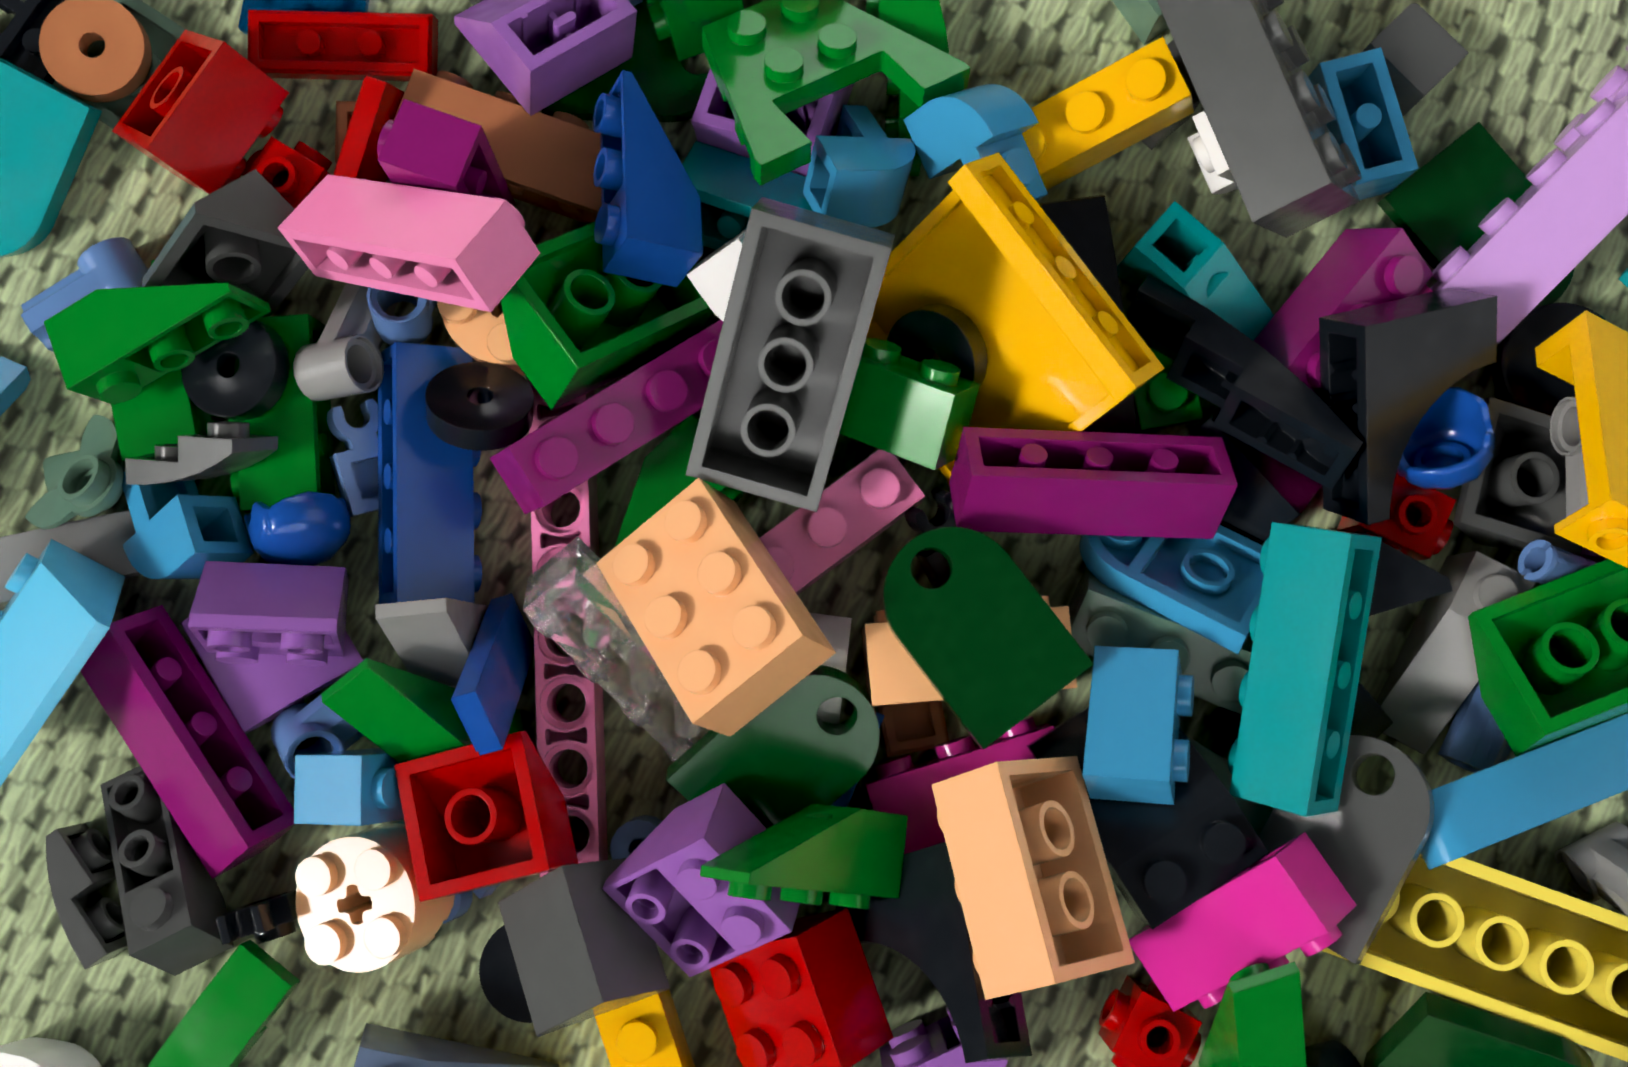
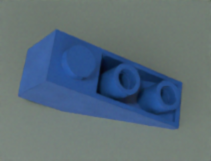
(648, 201)

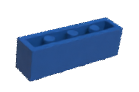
(423, 487)

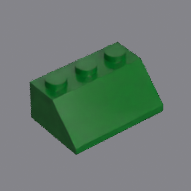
(586, 326)
(1555, 656)

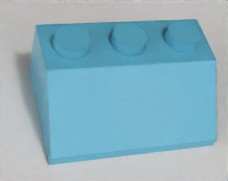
(46, 637)

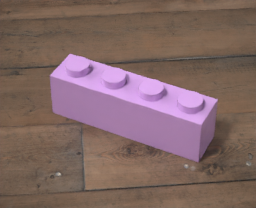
(1552, 225)

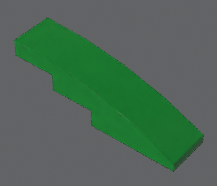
(229, 1012)

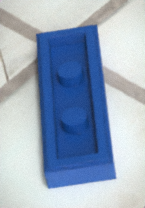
(494, 675)

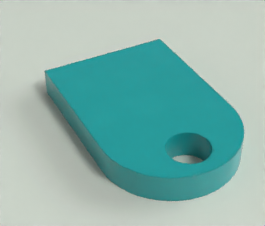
(40, 153)

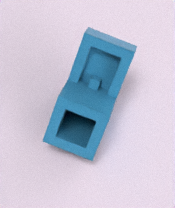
(973, 126)
(859, 170)
(182, 530)

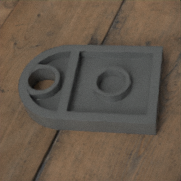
(1367, 841)

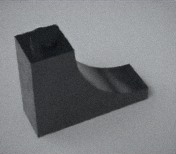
(1384, 374)
(933, 934)

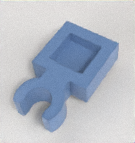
(357, 466)

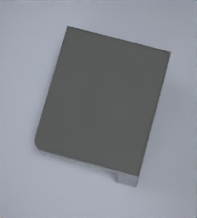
(1416, 54)

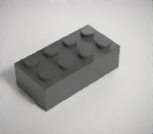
(1264, 110)
(788, 352)

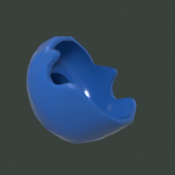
(1449, 442)
(299, 528)

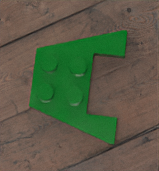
(802, 50)

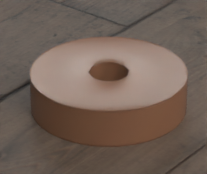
(104, 78)

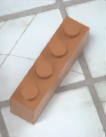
(540, 155)

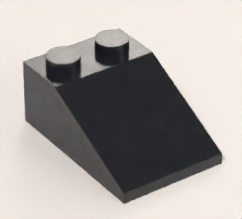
(1164, 852)

